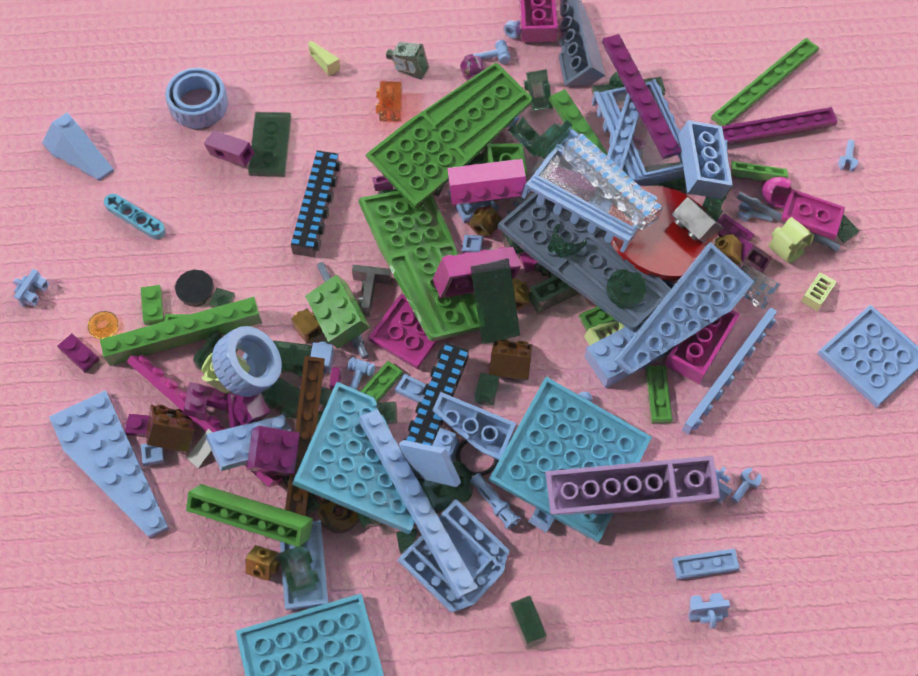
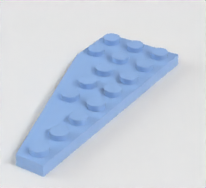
(698, 298)
(99, 446)

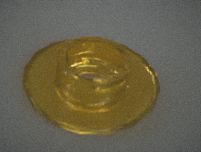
(106, 331)

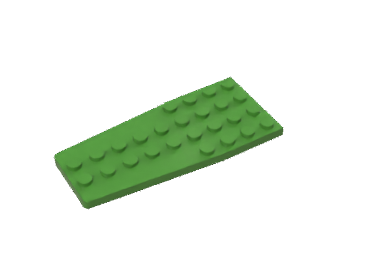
(449, 133)
(413, 247)

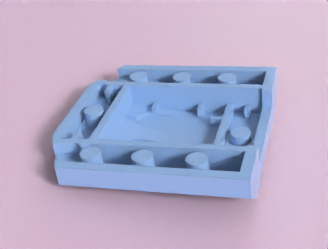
(478, 549)

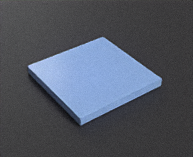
(872, 356)

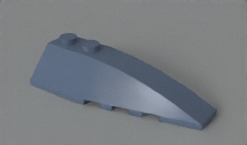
(579, 53)

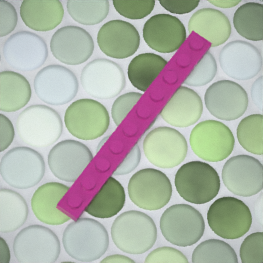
(177, 396)

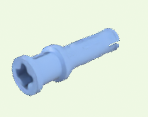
(501, 508)

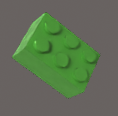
(337, 311)

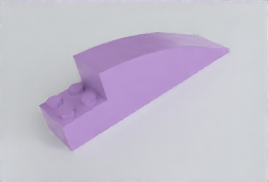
(632, 486)

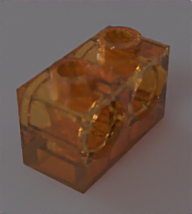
(389, 97)

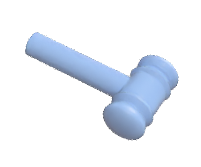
(500, 52)
(360, 367)

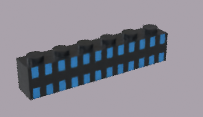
(315, 204)
(445, 380)

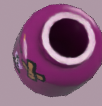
(471, 66)

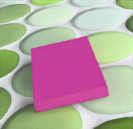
(813, 213)

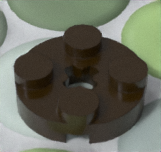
(335, 523)

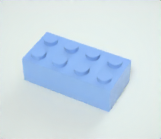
(705, 159)
(604, 352)

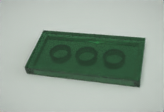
(270, 144)
(495, 300)

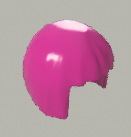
(776, 191)

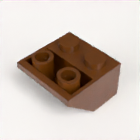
(511, 359)
(169, 428)

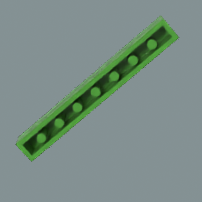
(180, 331)

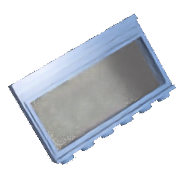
(643, 158)
(572, 191)

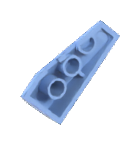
(71, 144)
(479, 427)

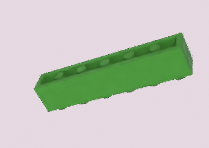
(249, 515)

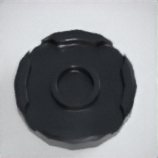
(194, 287)

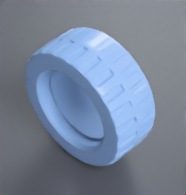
(197, 115)
(260, 350)

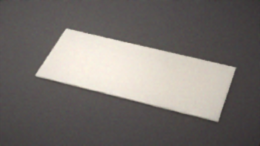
(200, 451)

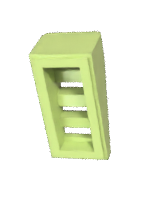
(325, 59)
(812, 301)
(594, 335)

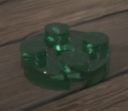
(622, 298)

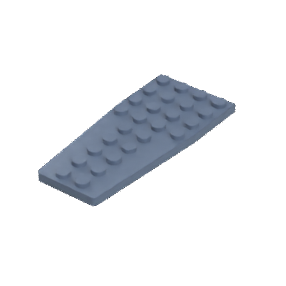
(588, 269)

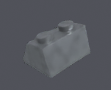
(696, 220)

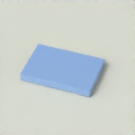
(430, 463)

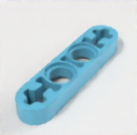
(136, 214)

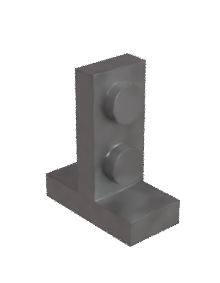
(369, 277)

